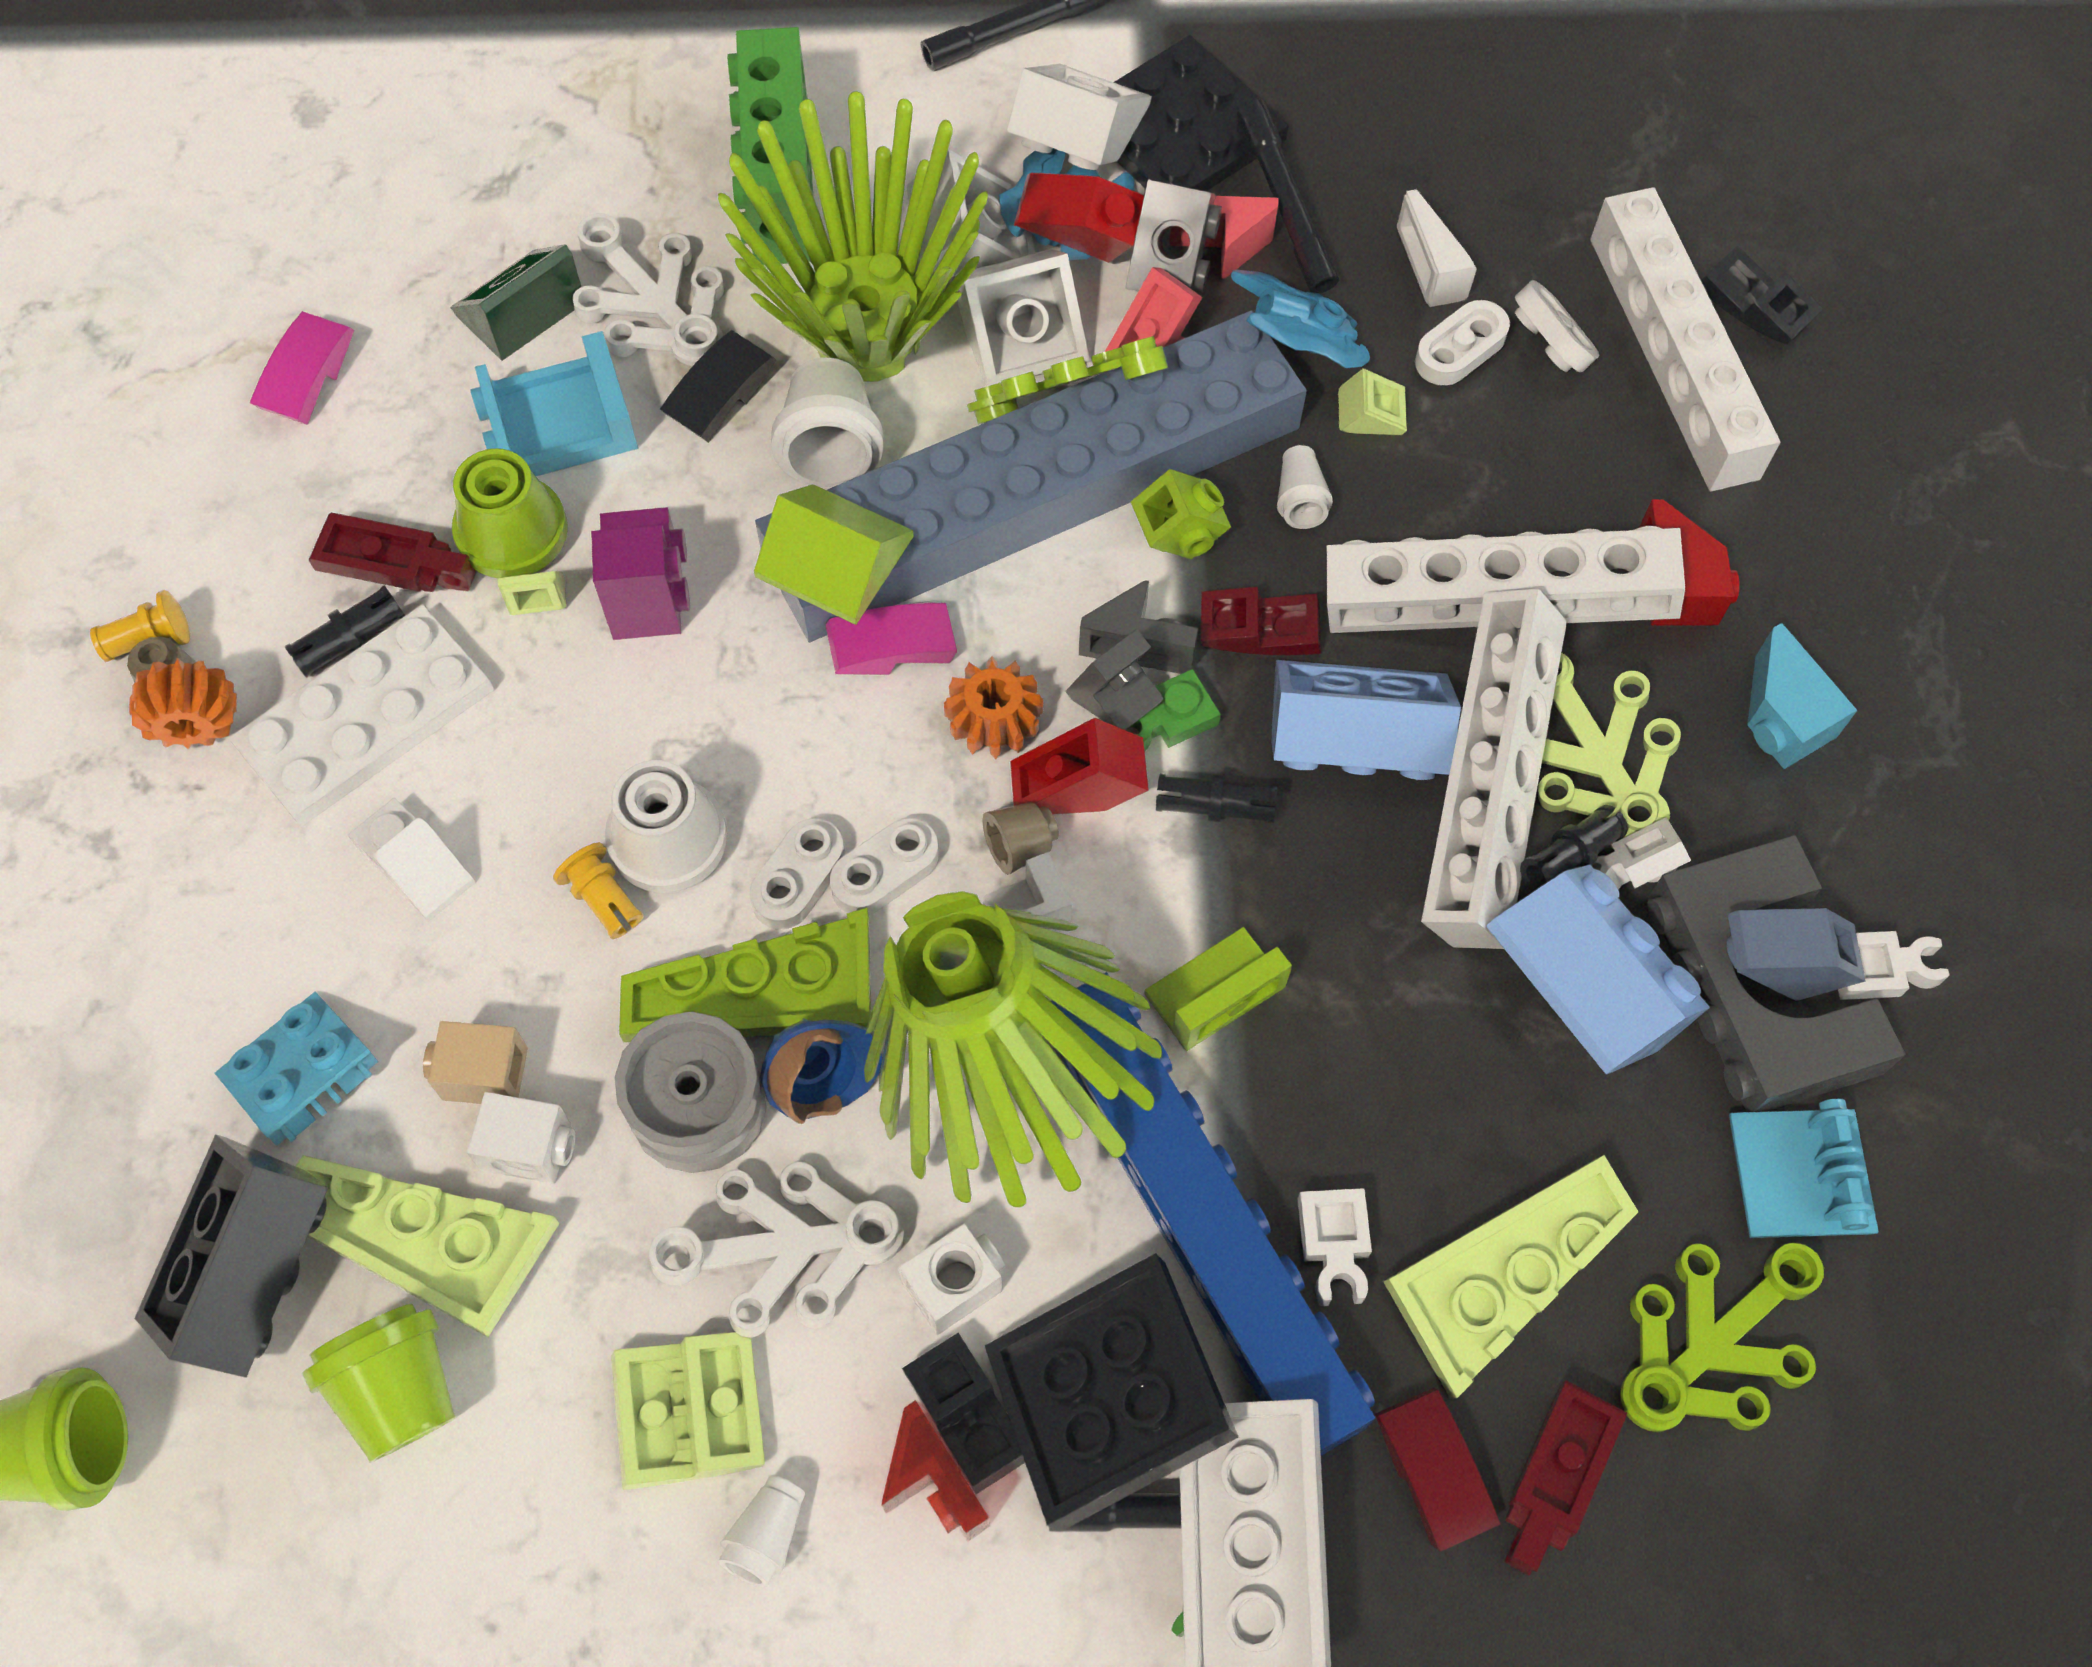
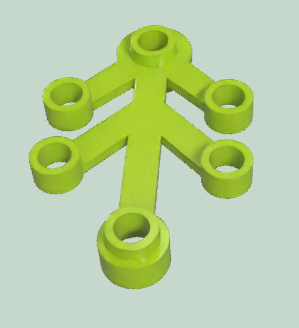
(1134, 358)
(1712, 1344)

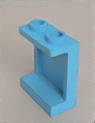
(558, 412)

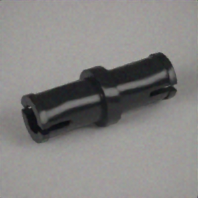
(344, 631)
(1216, 798)
(1574, 846)

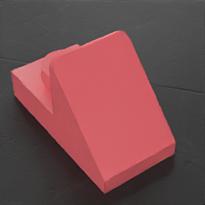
(1243, 230)
(1158, 310)

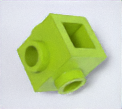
(1181, 514)

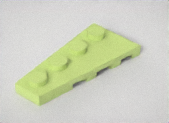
(430, 1243)
(1494, 1279)

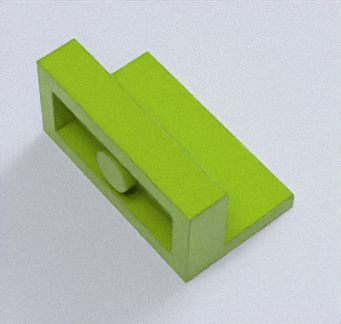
(1218, 987)

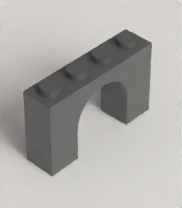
(1765, 1054)

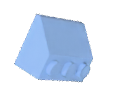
(1364, 719)
(1599, 967)

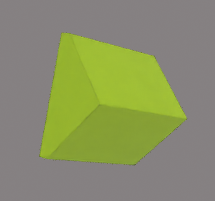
(829, 551)

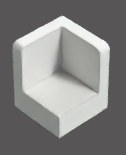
(1039, 893)

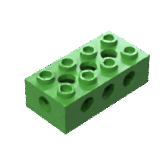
(769, 89)

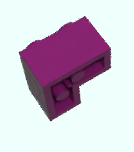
(640, 573)

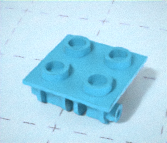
(294, 1066)
(1803, 1172)

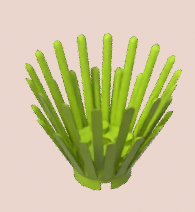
(863, 292)
(973, 993)

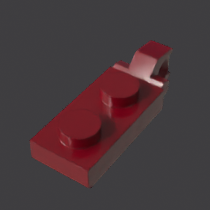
(389, 555)
(1561, 1474)

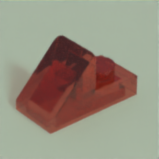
(923, 1460)

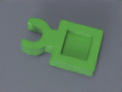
(1182, 712)

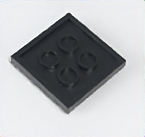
(1191, 122)
(1109, 1393)

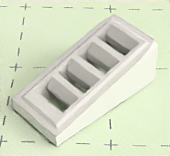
(1435, 254)

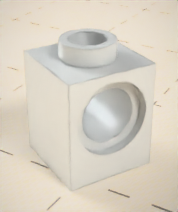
(521, 1138)
(945, 1305)

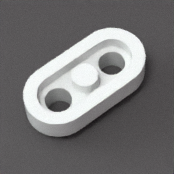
(1545, 314)
(1458, 346)
(888, 866)
(799, 870)

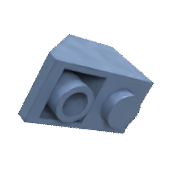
(1795, 950)

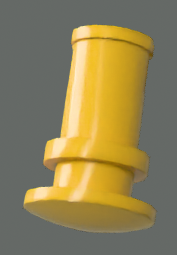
(149, 621)
(598, 888)

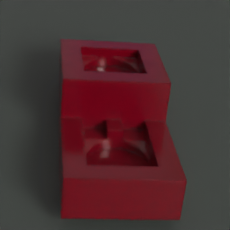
(1262, 626)
(1437, 1468)

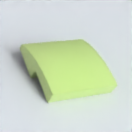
(687, 1410)

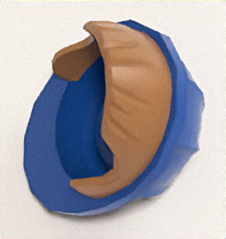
(816, 1068)

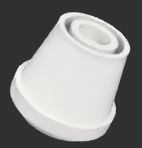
(826, 425)
(669, 847)

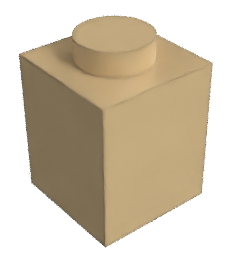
(474, 1061)

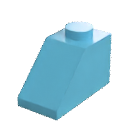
(1793, 700)

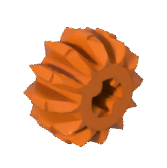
(182, 703)
(1014, 712)

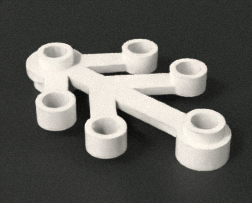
(602, 242)
(788, 1243)

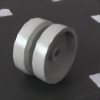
(686, 1056)

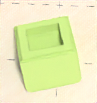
(1372, 405)
(533, 592)

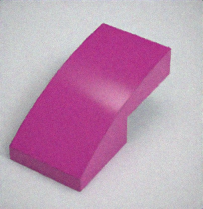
(298, 367)
(890, 637)

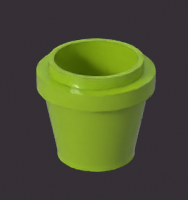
(505, 515)
(384, 1380)
(62, 1441)

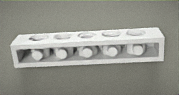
(1684, 340)
(1589, 594)
(1495, 767)

